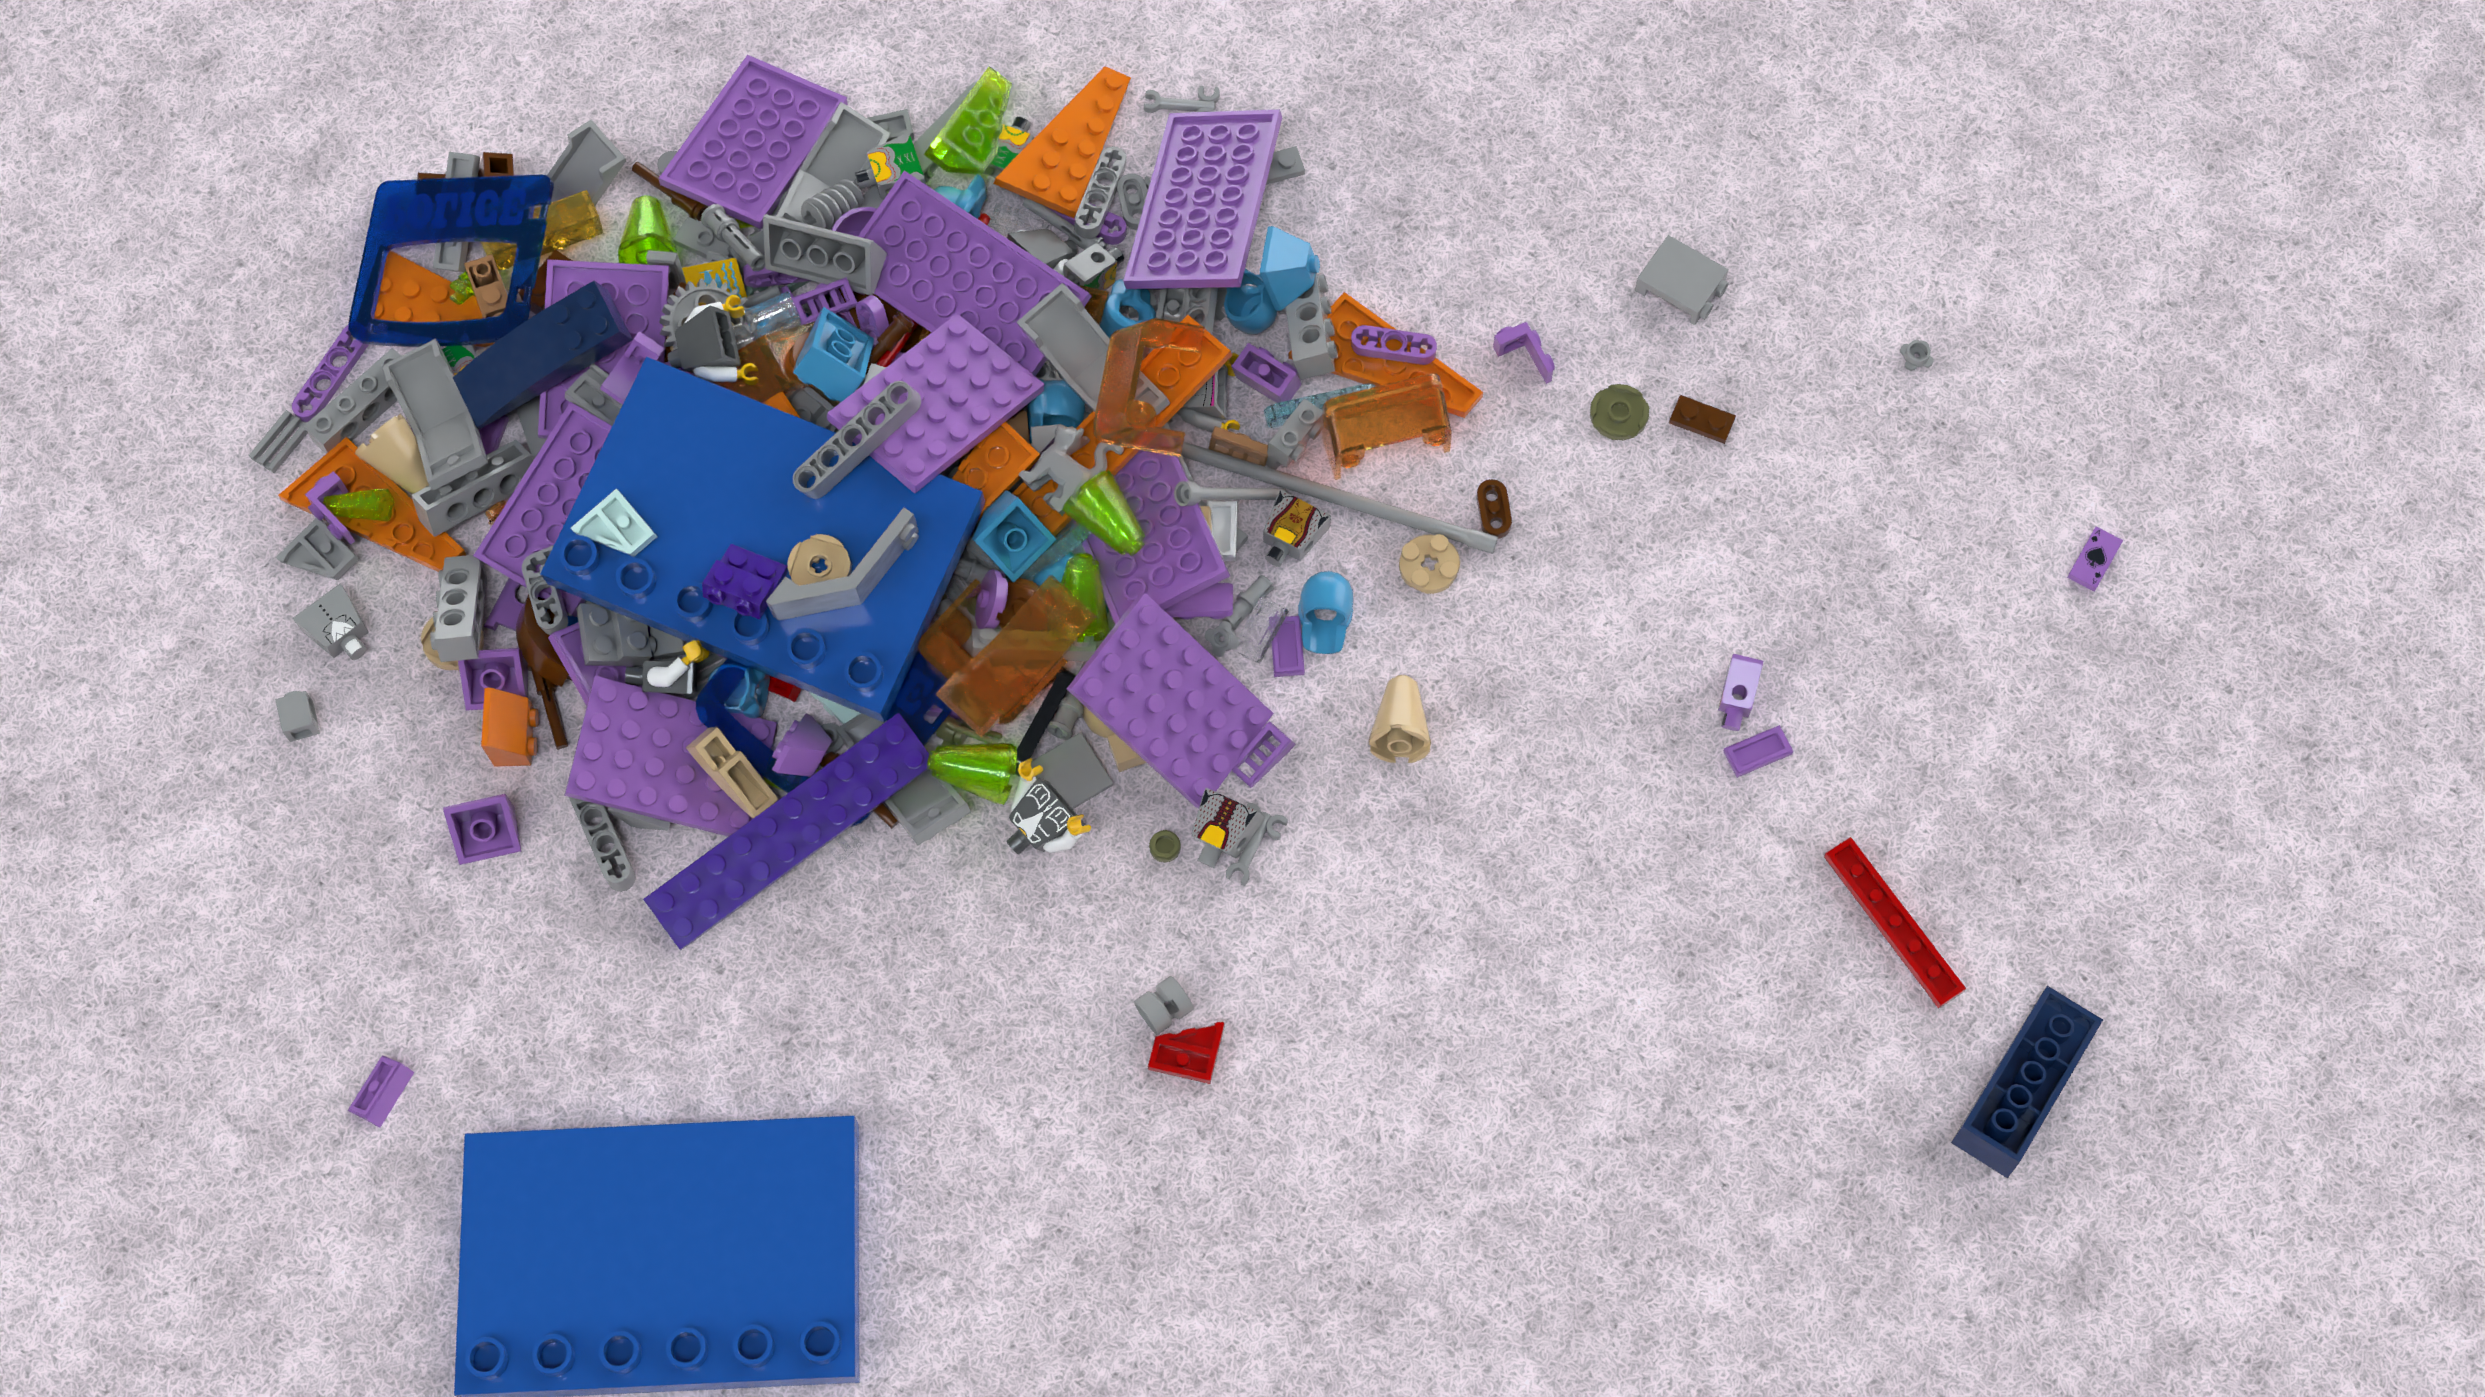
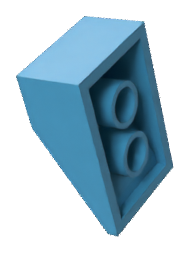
(834, 356)

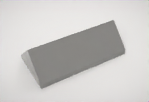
(821, 254)

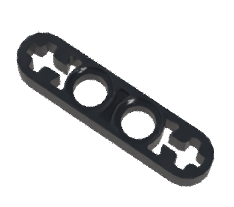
(1043, 717)

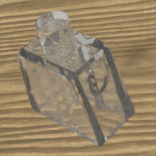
(777, 312)

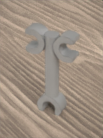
(1204, 104)
(1252, 846)

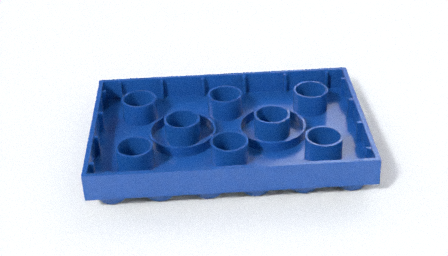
(720, 473)
(659, 1258)

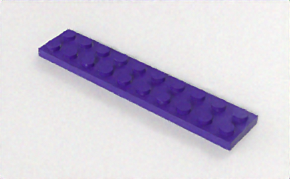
(789, 832)

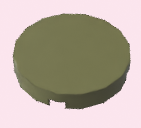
(1616, 420)

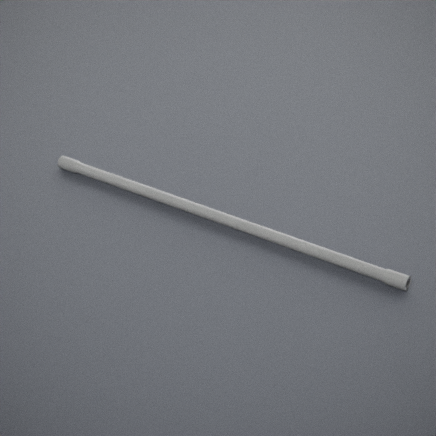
(1470, 537)

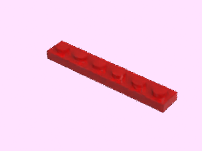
(1894, 922)

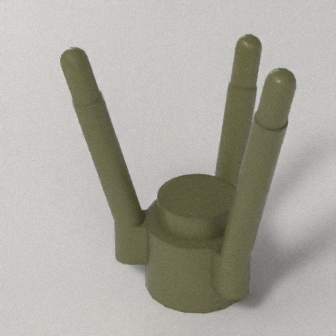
(956, 731)

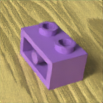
(1266, 374)

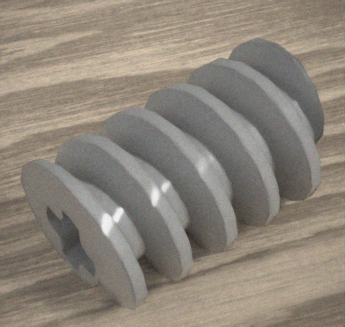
(831, 203)

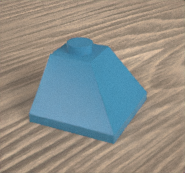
(1287, 267)
(1012, 535)

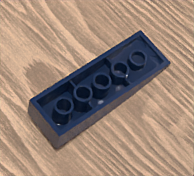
(542, 353)
(2027, 1082)

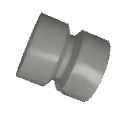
(1156, 1013)

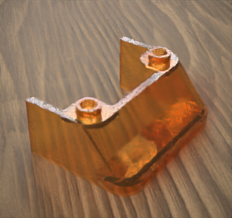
(1118, 416)
(1383, 418)
(943, 649)

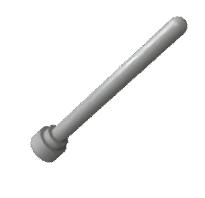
(1189, 493)

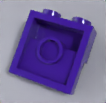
(743, 581)

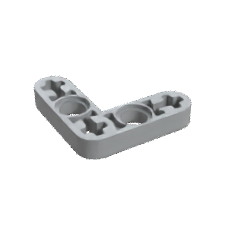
(535, 584)

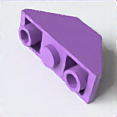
(801, 748)

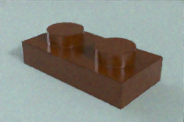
(1702, 419)

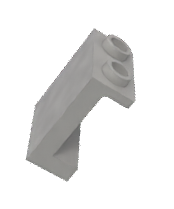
(1683, 278)

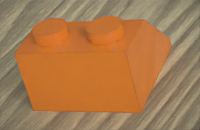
(508, 728)

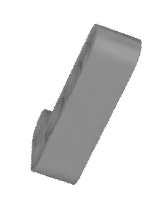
(598, 837)

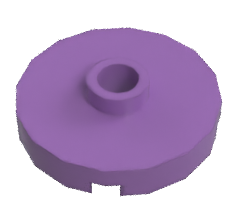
(991, 599)

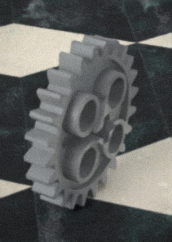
(684, 303)

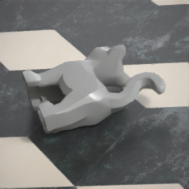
(1062, 469)

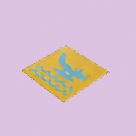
(721, 271)

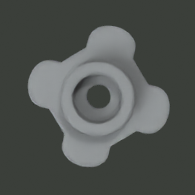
(1917, 347)
(1231, 639)

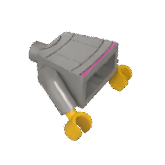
(1209, 403)

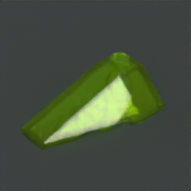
(973, 131)

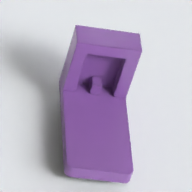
(1521, 335)
(626, 370)
(328, 486)

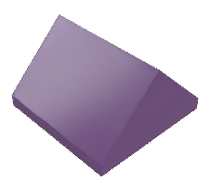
(493, 669)
(483, 828)

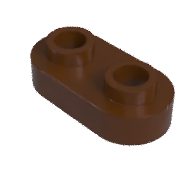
(1494, 510)

